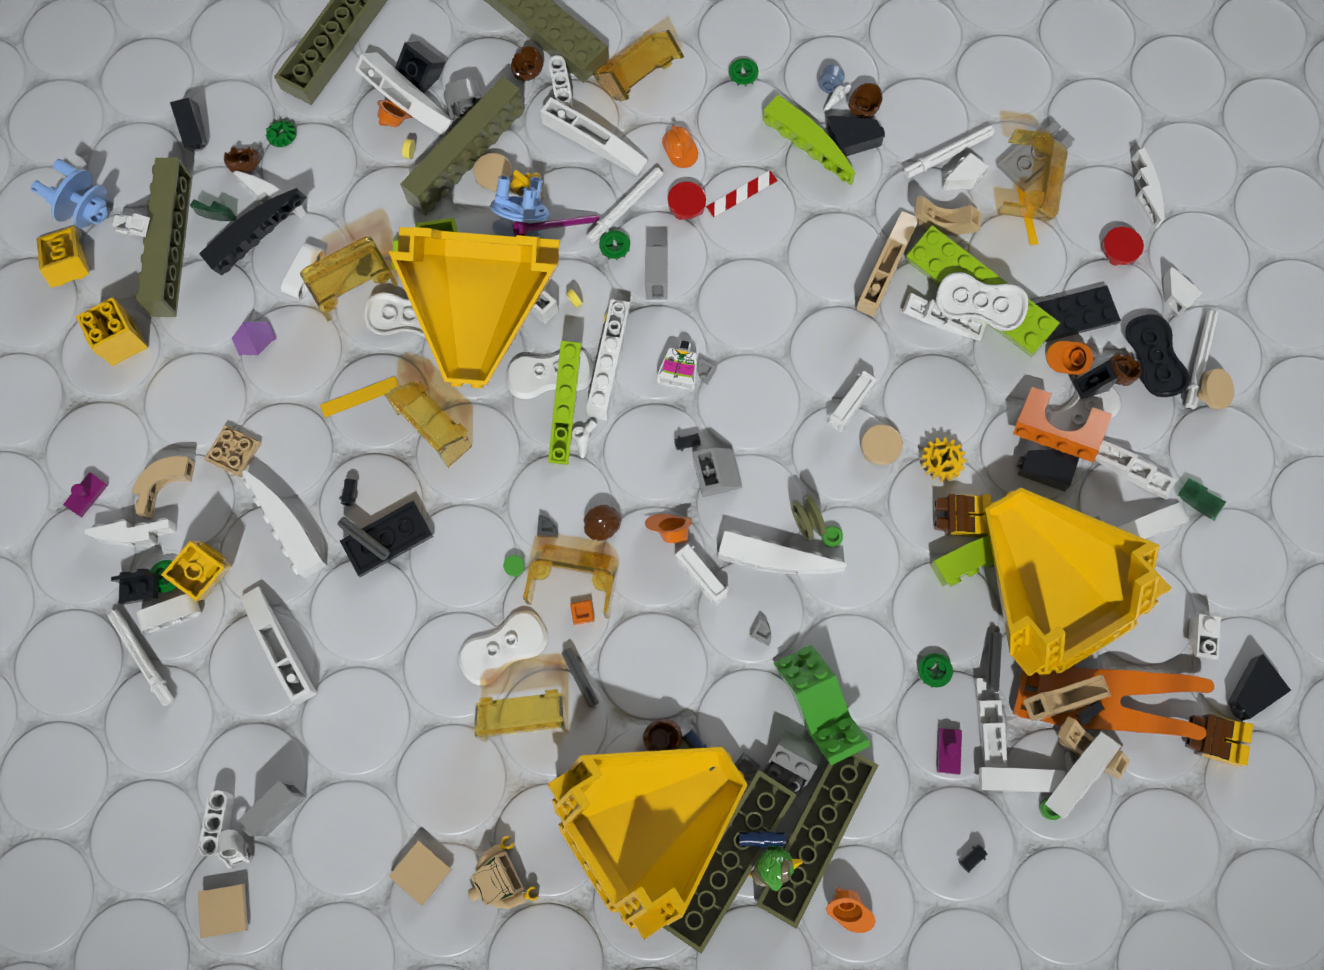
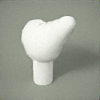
(837, 96)
(582, 437)

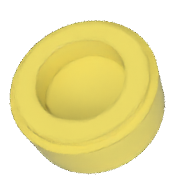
(408, 148)
(574, 298)

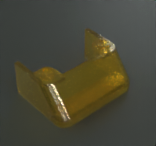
(636, 62)
(1043, 203)
(345, 271)
(429, 421)
(602, 566)
(520, 714)

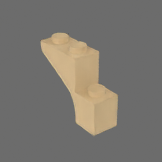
(1067, 698)

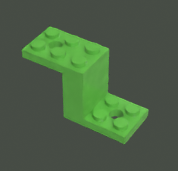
(821, 704)

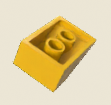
(61, 257)

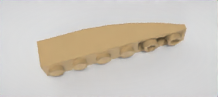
(887, 264)

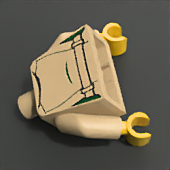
(497, 879)

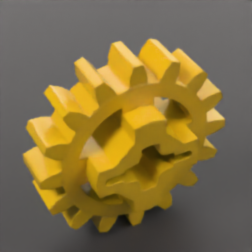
(935, 455)

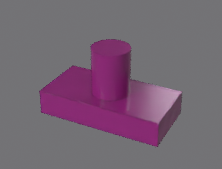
(85, 494)
(949, 751)

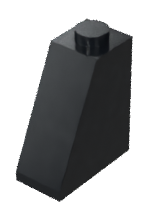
(189, 123)
(854, 134)
(1048, 467)
(1257, 689)

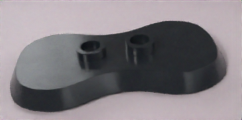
(1161, 369)

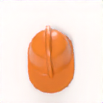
(390, 114)
(680, 147)
(1070, 357)
(670, 527)
(850, 912)

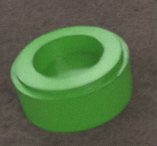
(832, 537)
(514, 565)
(1046, 812)

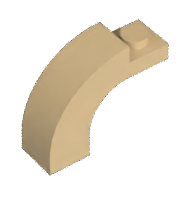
(948, 221)
(156, 477)
(1077, 740)

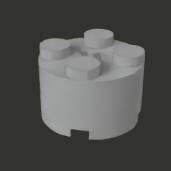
(461, 97)

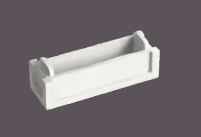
(131, 224)
(852, 401)
(701, 574)

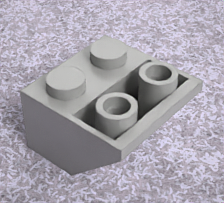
(716, 471)
(793, 762)

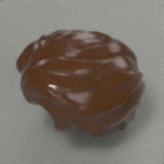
(527, 64)
(865, 100)
(241, 159)
(1125, 368)
(601, 522)
(662, 735)

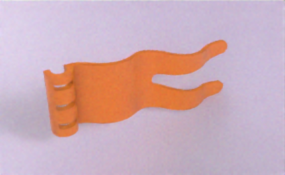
(1120, 684)

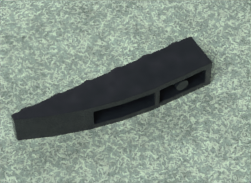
(249, 230)

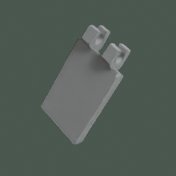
(1025, 164)

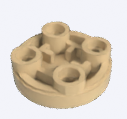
(489, 168)
(1216, 389)
(881, 445)

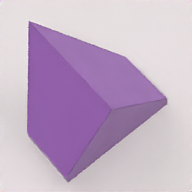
(253, 338)

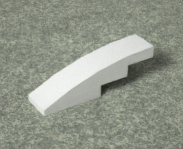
(263, 190)
(1150, 192)
(928, 312)
(1135, 470)
(1157, 522)
(990, 726)
(1083, 774)
(1020, 779)

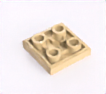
(232, 451)
(420, 873)
(222, 911)

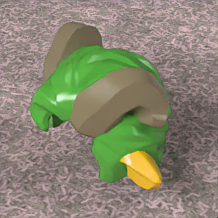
(774, 868)

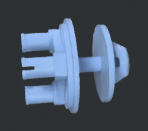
(74, 196)
(518, 208)

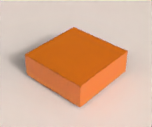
(582, 612)

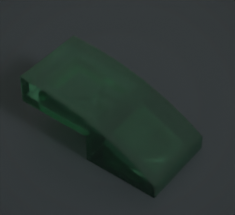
(214, 212)
(1201, 500)

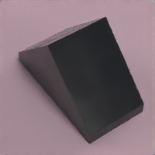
(1096, 381)

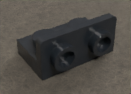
(137, 586)

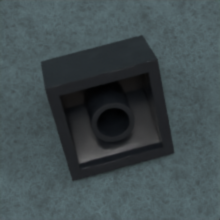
(419, 65)

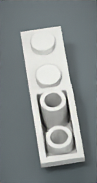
(129, 535)

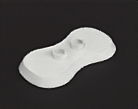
(997, 305)
(390, 314)
(534, 375)
(1077, 411)
(487, 656)

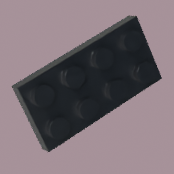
(1081, 312)
(395, 531)

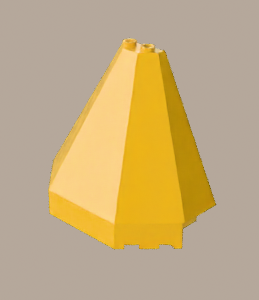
(472, 294)
(1066, 580)
(647, 826)

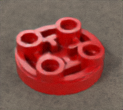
(686, 200)
(1122, 246)

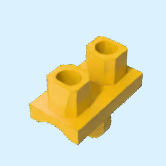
(520, 182)

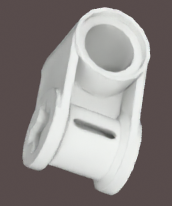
(233, 848)

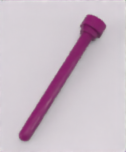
(524, 228)

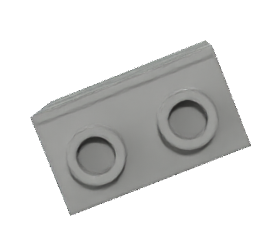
(656, 272)

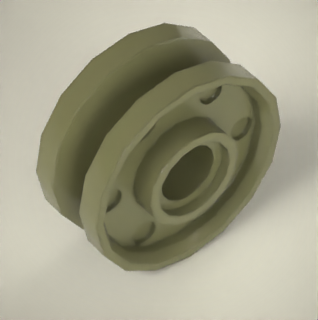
(808, 517)

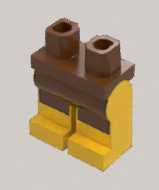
(963, 515)
(1223, 739)

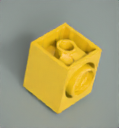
(111, 331)
(197, 570)

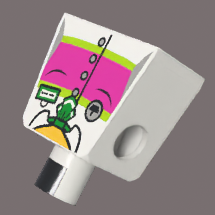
(679, 367)

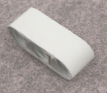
(560, 76)
(293, 283)
(167, 613)
(212, 812)

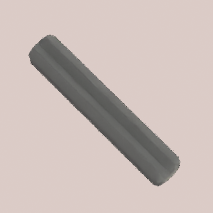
(363, 538)
(994, 662)
(580, 677)

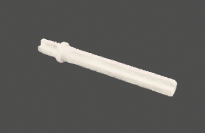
(922, 165)
(608, 221)
(1201, 359)
(157, 685)

